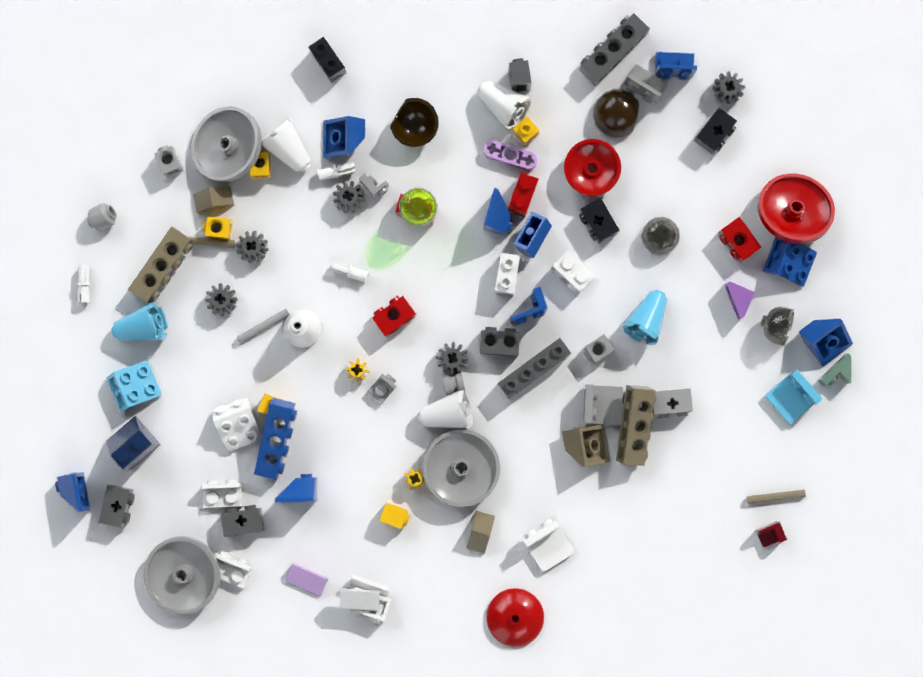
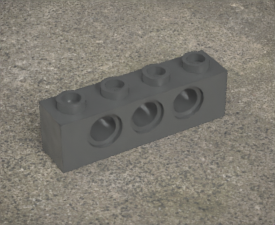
(638, 31)
(534, 368)

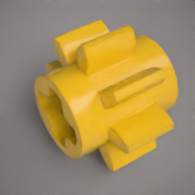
(361, 366)
(410, 480)

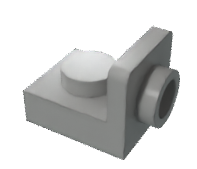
(370, 184)
(383, 387)

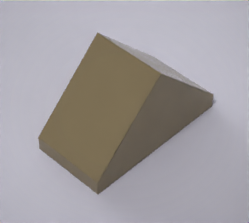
(213, 198)
(480, 532)

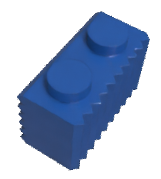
(532, 234)

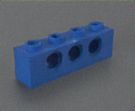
(265, 465)

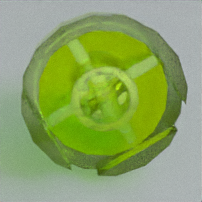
(418, 207)

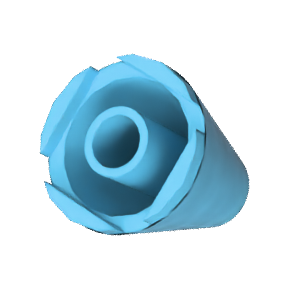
(647, 318)
(143, 324)

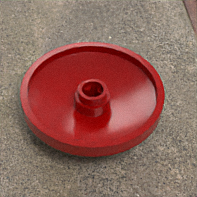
(796, 208)

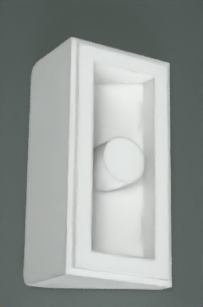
(368, 585)
(359, 599)

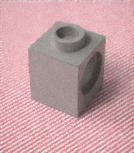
(168, 169)
(604, 343)

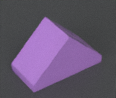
(739, 297)

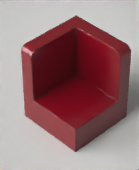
(771, 534)

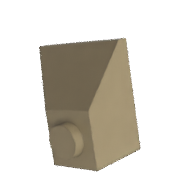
(587, 445)

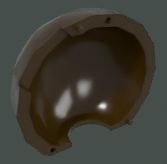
(616, 112)
(415, 123)

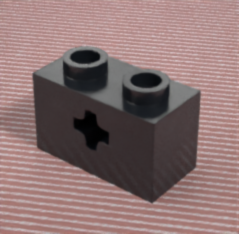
(327, 59)
(721, 121)
(599, 210)

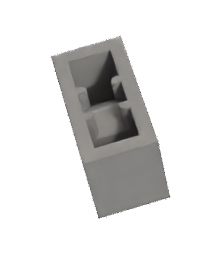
(680, 396)

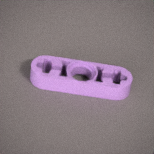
(525, 154)

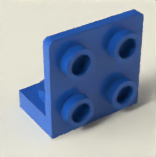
(675, 65)
(790, 261)
(538, 300)

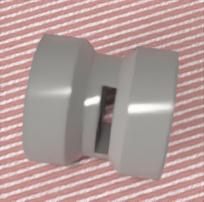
(453, 383)

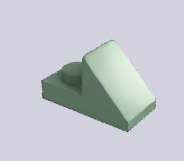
(841, 368)

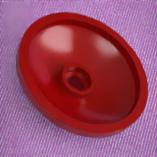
(595, 154)
(511, 603)

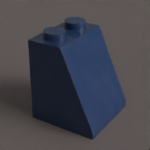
(131, 444)

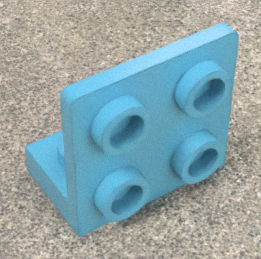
(133, 385)
(793, 396)

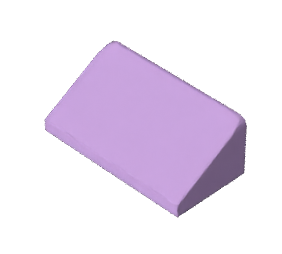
(306, 579)

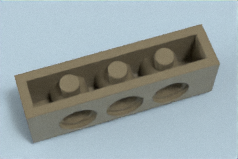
(150, 269)
(630, 417)

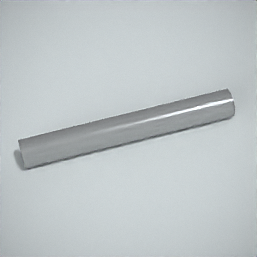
(262, 326)

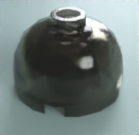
(660, 235)
(778, 324)

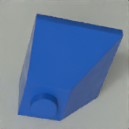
(342, 135)
(498, 215)
(826, 339)
(74, 490)
(300, 490)

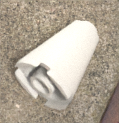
(504, 103)
(287, 147)
(309, 330)
(448, 412)

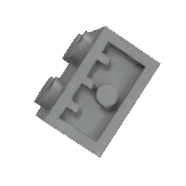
(645, 84)
(602, 405)

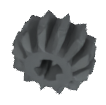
(721, 85)
(344, 202)
(252, 253)
(217, 305)
(458, 356)

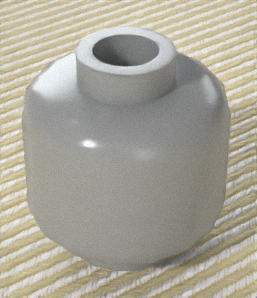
(101, 217)

